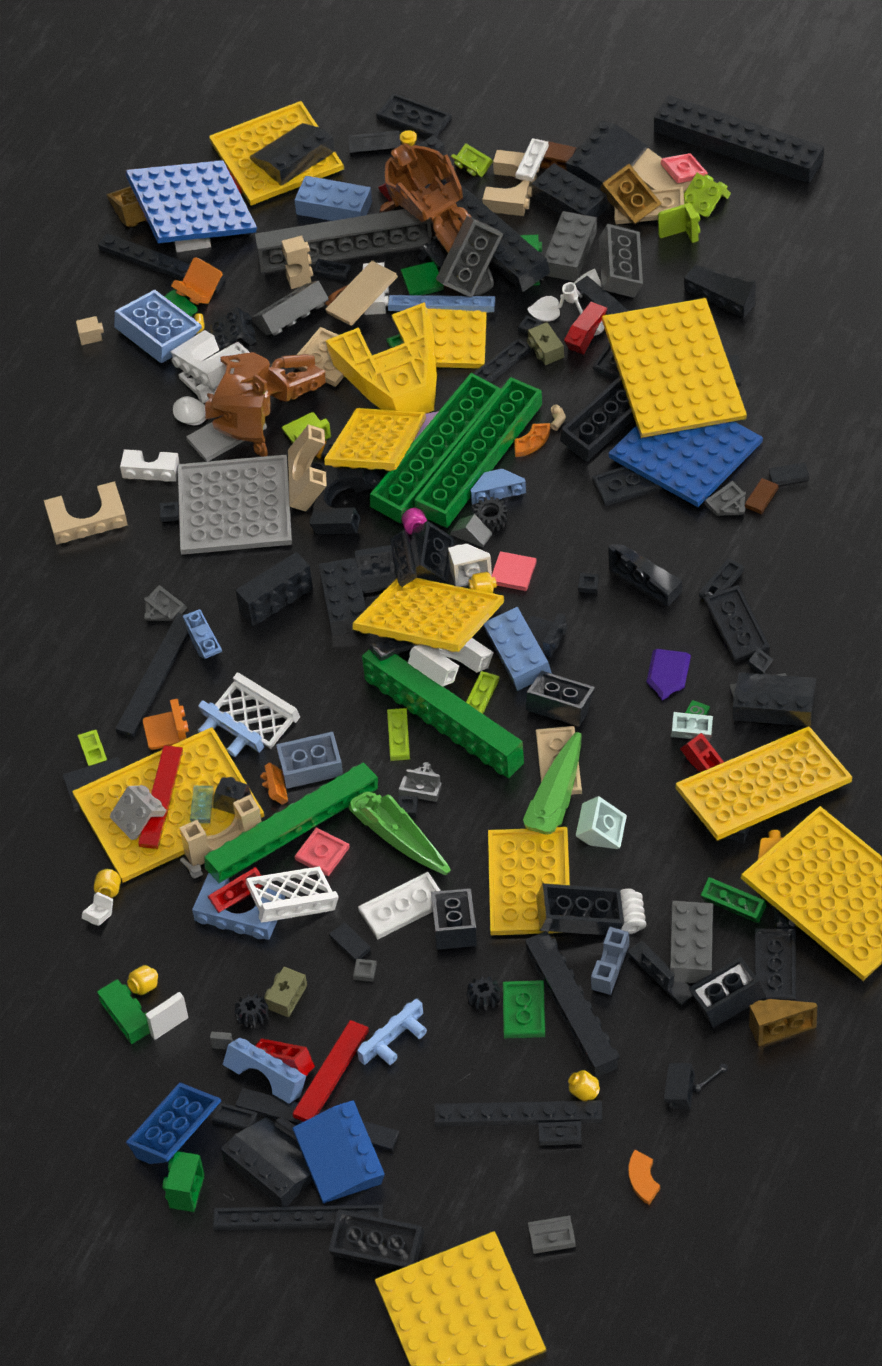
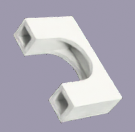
(191, 354)
(436, 665)

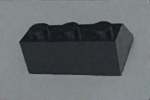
(431, 552)
(559, 698)
(727, 992)

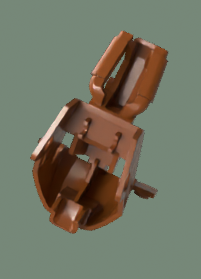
(406, 183)
(245, 395)

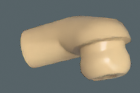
(559, 417)

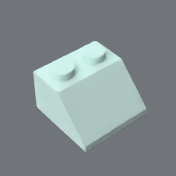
(601, 824)

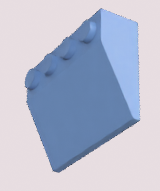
(155, 325)

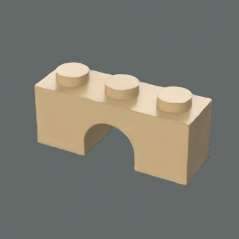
(298, 261)

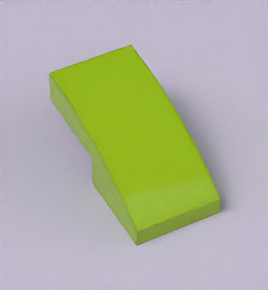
(92, 747)

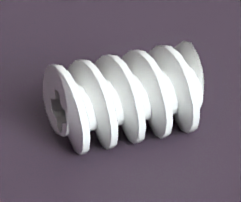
(632, 911)

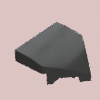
(727, 501)
(162, 606)
(421, 783)

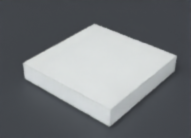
(167, 1015)

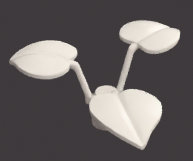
(548, 307)

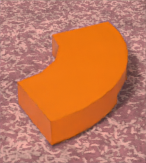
(533, 440)
(640, 1177)

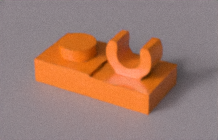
(275, 783)

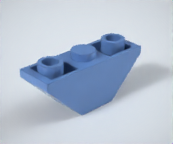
(497, 484)
(201, 634)

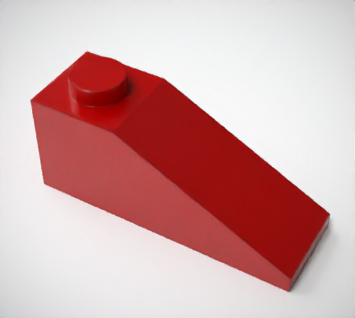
(585, 328)
(701, 753)
(233, 891)
(290, 1054)

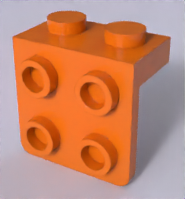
(198, 282)
(166, 727)

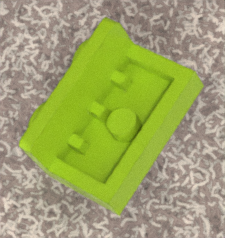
(472, 160)

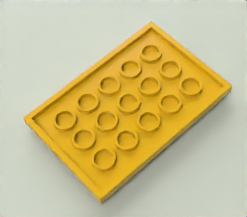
(375, 439)
(517, 868)

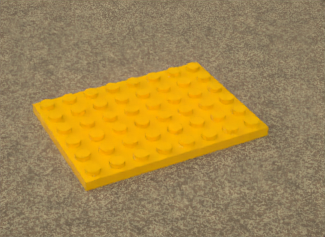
(673, 367)
(201, 764)
(828, 888)

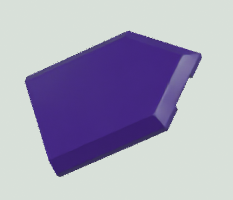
(668, 671)

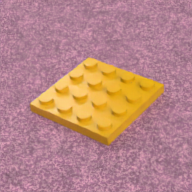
(458, 337)

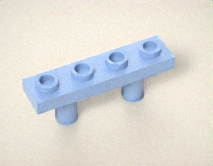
(239, 730)
(396, 1025)

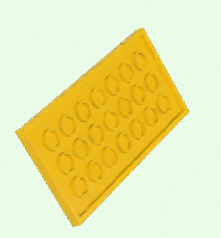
(763, 783)

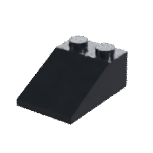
(453, 918)

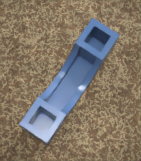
(284, 1080)

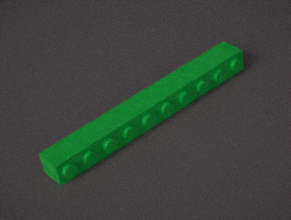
(289, 823)

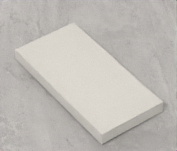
(399, 906)

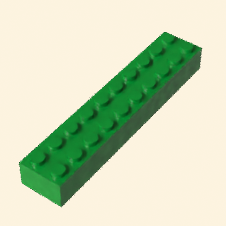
(432, 447)
(478, 451)
(445, 712)

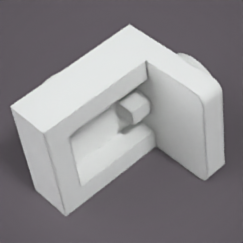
(99, 910)

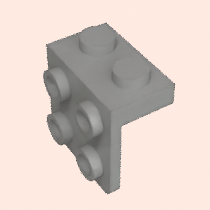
(135, 810)

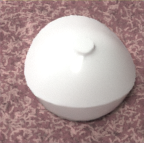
(189, 411)

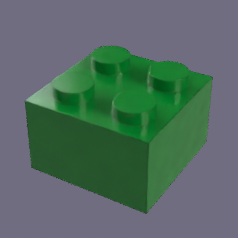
(184, 1181)

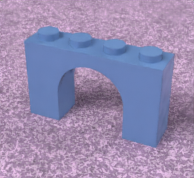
(241, 923)

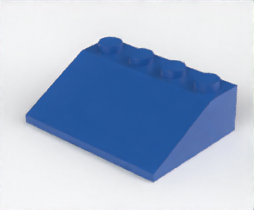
(171, 1124)
(339, 1152)

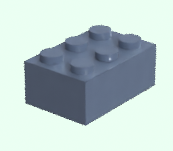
(309, 760)

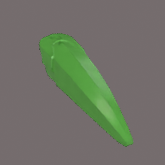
(554, 793)
(397, 828)

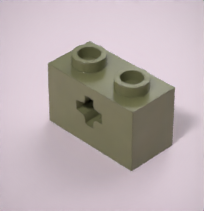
(545, 343)
(285, 991)

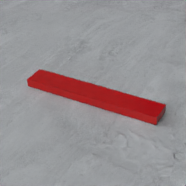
(163, 791)
(331, 1071)

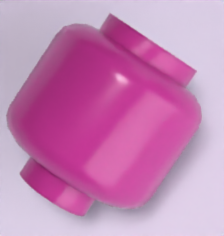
(413, 518)

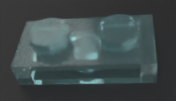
(202, 804)

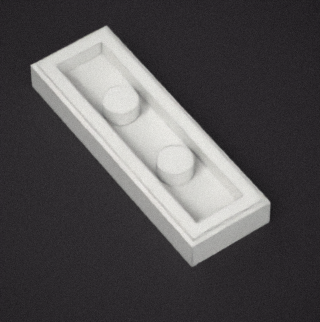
(532, 160)

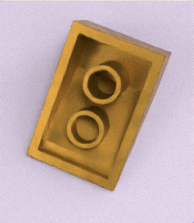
(630, 194)
(127, 206)
(779, 1019)

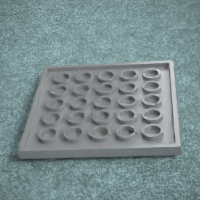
(234, 504)

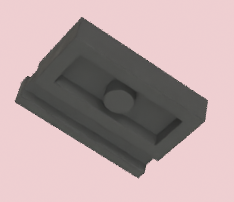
(551, 1234)

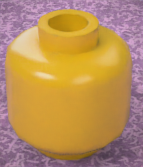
(482, 582)
(107, 883)
(142, 980)
(583, 1085)

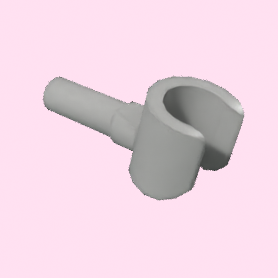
(195, 870)

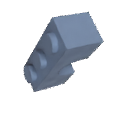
(614, 952)

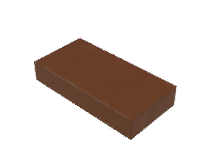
(761, 496)

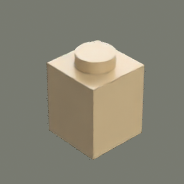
(89, 330)

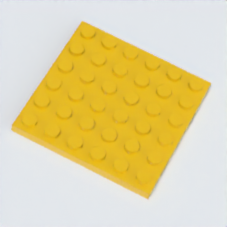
(243, 140)
(429, 613)
(461, 1308)

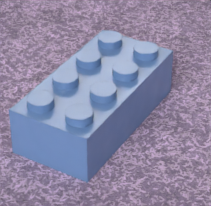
(332, 199)
(516, 647)

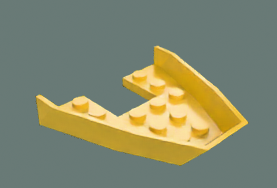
(399, 376)

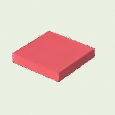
(682, 167)
(513, 571)
(322, 851)

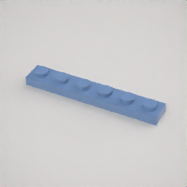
(482, 303)

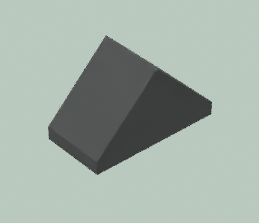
(472, 530)

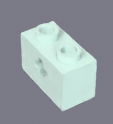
(691, 725)

